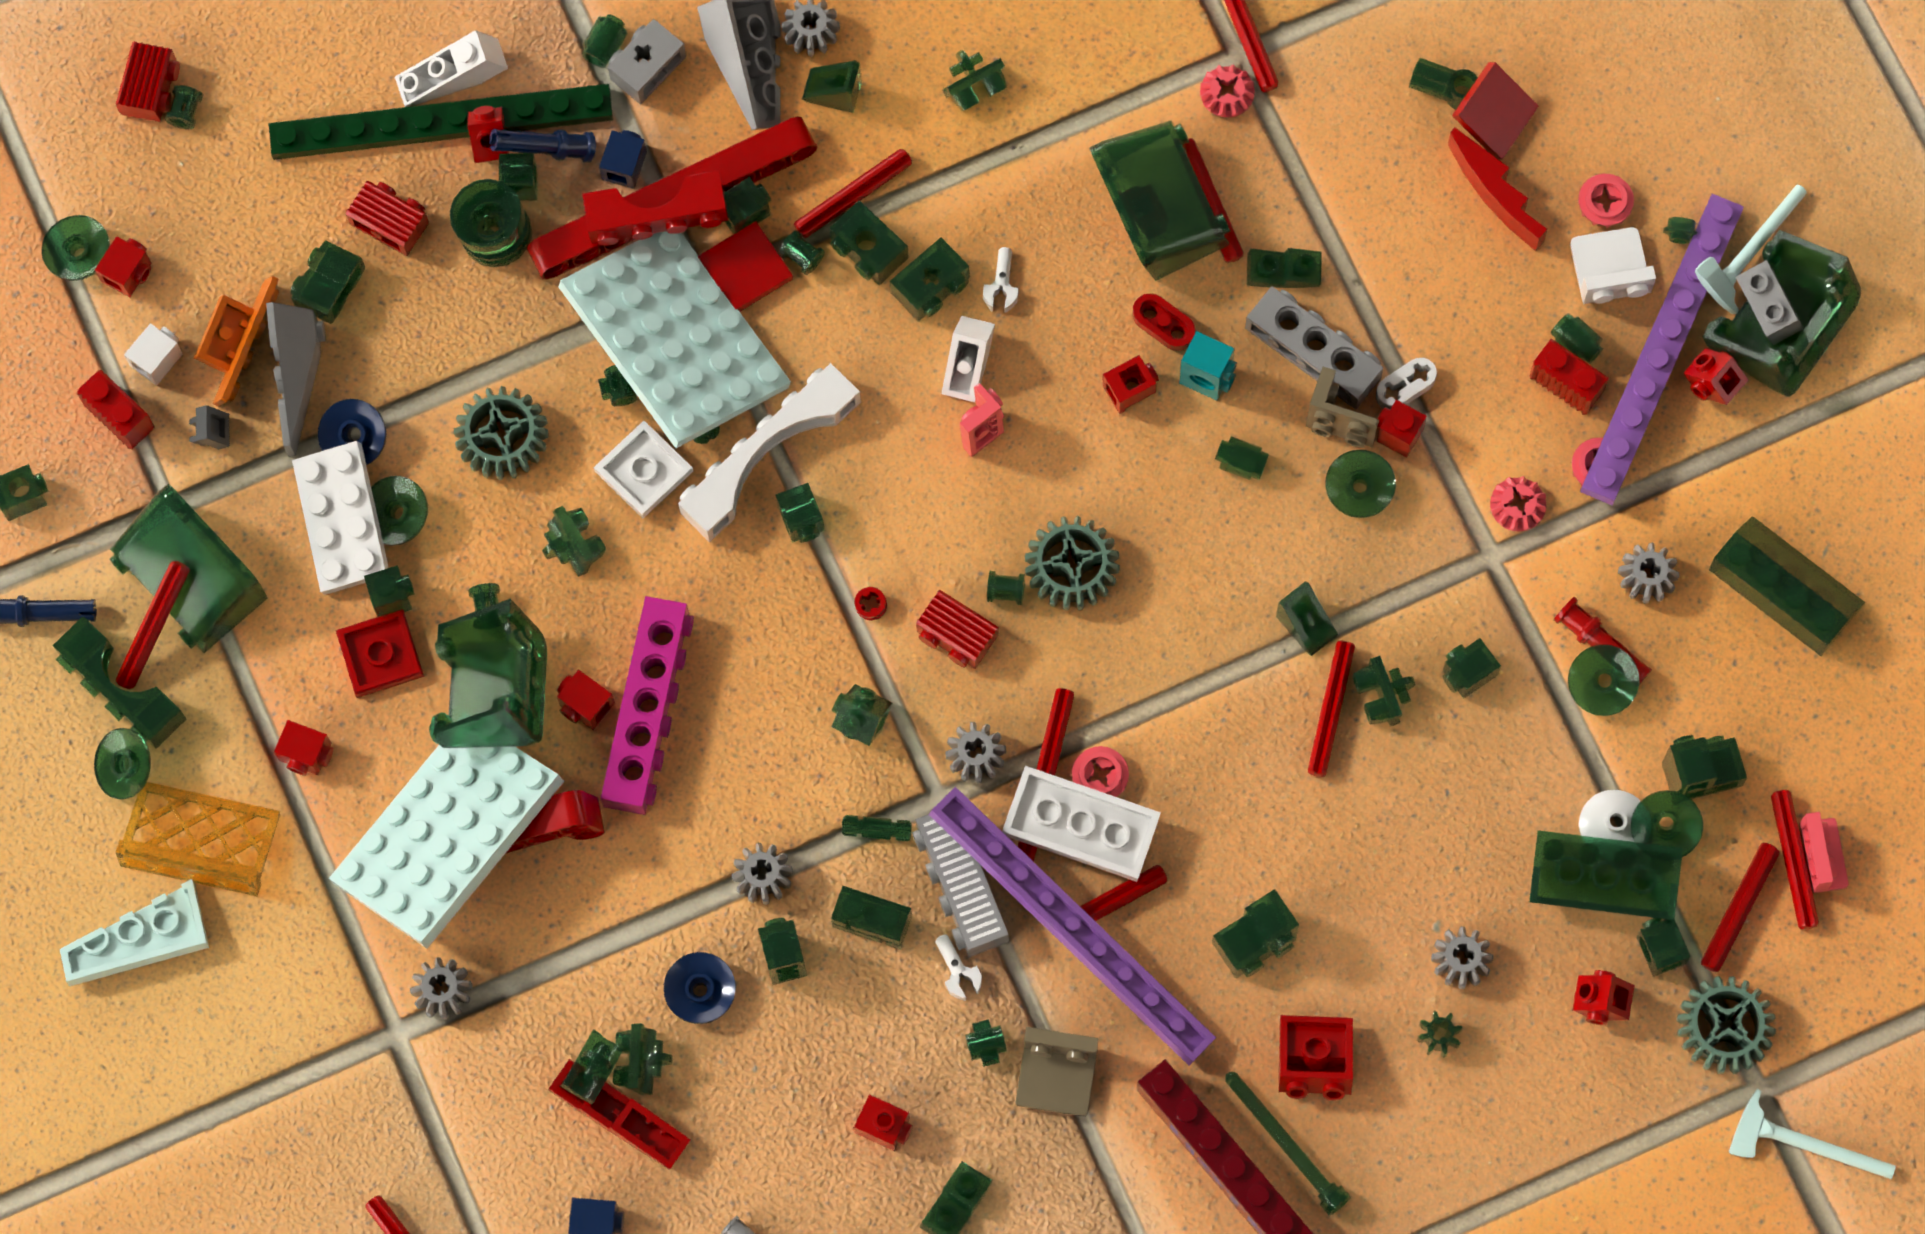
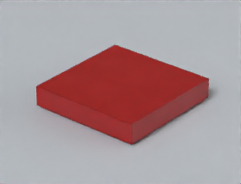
(1495, 110)
(746, 267)
(379, 653)

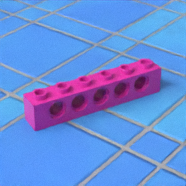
(656, 618)

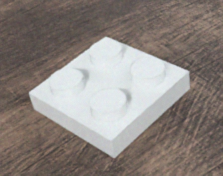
(643, 469)

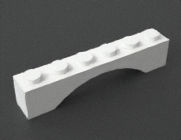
(819, 404)

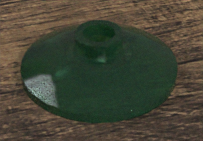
(67, 237)
(1363, 468)
(392, 494)
(1585, 674)
(122, 763)
(1686, 818)

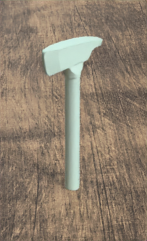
(1720, 282)
(1755, 1126)

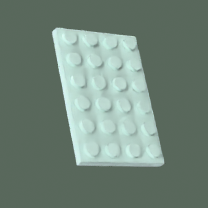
(674, 335)
(444, 835)

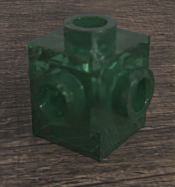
(860, 714)

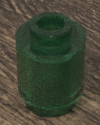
(604, 40)
(1578, 338)
(1241, 458)

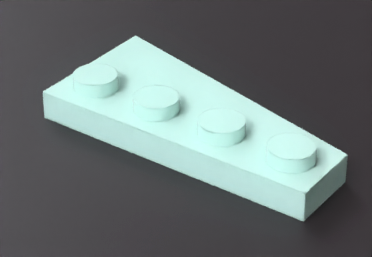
(152, 934)

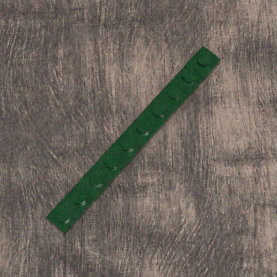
(436, 121)

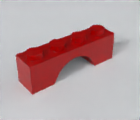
(697, 204)

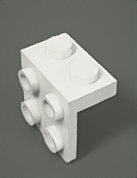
(1611, 266)

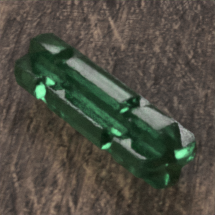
(876, 828)

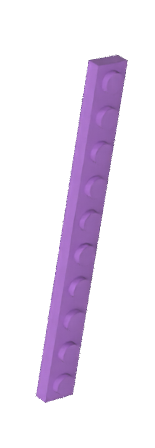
(1659, 353)
(1072, 926)

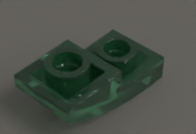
(1284, 269)
(957, 1201)

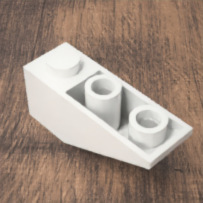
(452, 69)

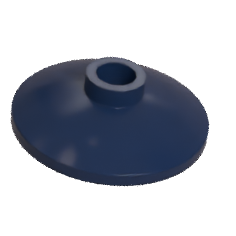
(346, 415)
(696, 970)

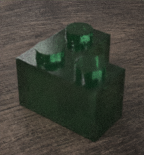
(1703, 766)
(1262, 932)

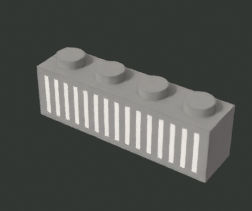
(963, 888)

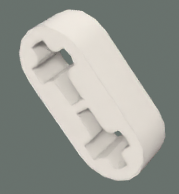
(1402, 377)

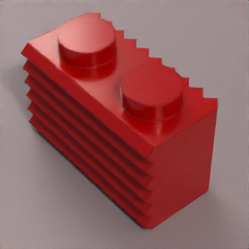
(147, 82)
(388, 217)
(1568, 376)
(115, 409)
(956, 630)

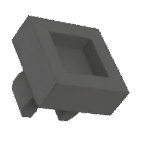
(211, 427)

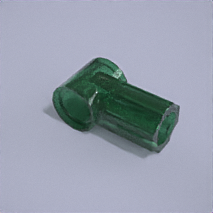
(1441, 81)

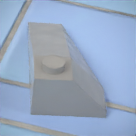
(744, 46)
(296, 345)

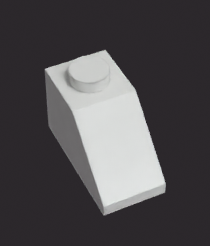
(967, 357)

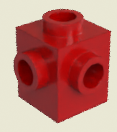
(1715, 376)
(1603, 997)

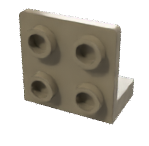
(1328, 419)
(1057, 1071)

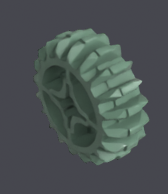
(487, 436)
(1084, 558)
(1746, 1003)

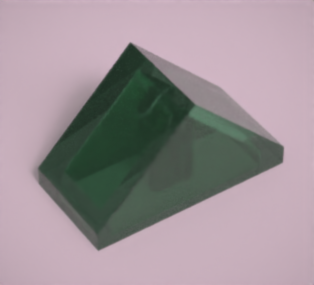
(834, 86)
(1306, 619)

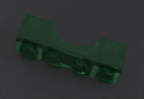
(89, 654)

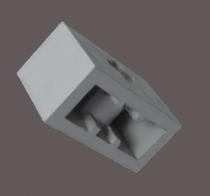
(643, 77)
(1769, 302)

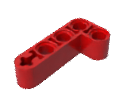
(565, 814)

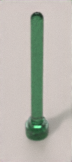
(1331, 1195)

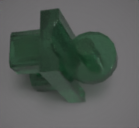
(989, 75)
(568, 544)
(1387, 706)
(644, 1059)
(592, 1067)

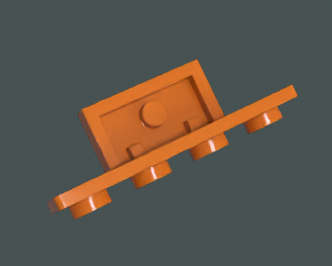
(230, 337)

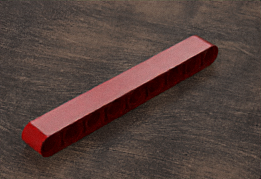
(753, 158)

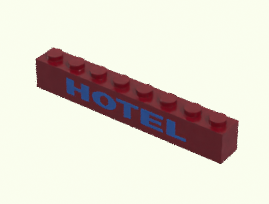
(1218, 1153)

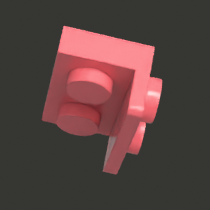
(982, 422)
(1823, 853)

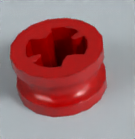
(875, 613)

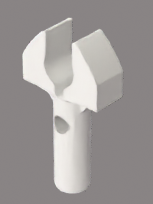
(1001, 282)
(957, 969)

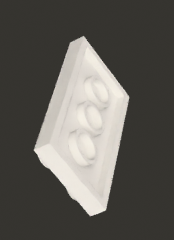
(340, 516)
(1081, 823)

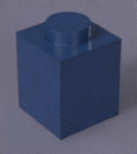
(623, 158)
(595, 1217)

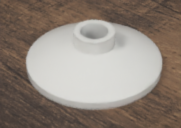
(1596, 815)

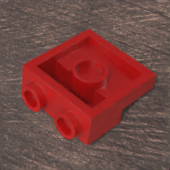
(1315, 1056)

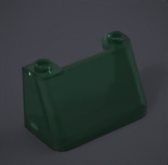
(1160, 198)
(1823, 296)
(218, 586)
(495, 679)

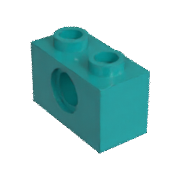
(1208, 366)

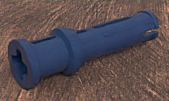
(557, 145)
(25, 611)

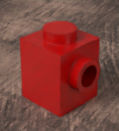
(480, 125)
(124, 266)
(1400, 427)
(583, 699)
(303, 749)
(883, 1123)

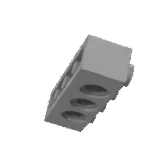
(1292, 345)

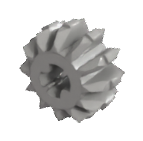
(810, 38)
(1637, 577)
(969, 742)
(773, 880)
(1452, 965)
(454, 980)

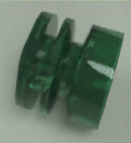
(487, 205)

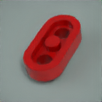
(1164, 323)

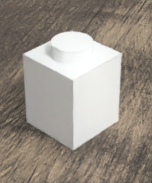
(154, 353)

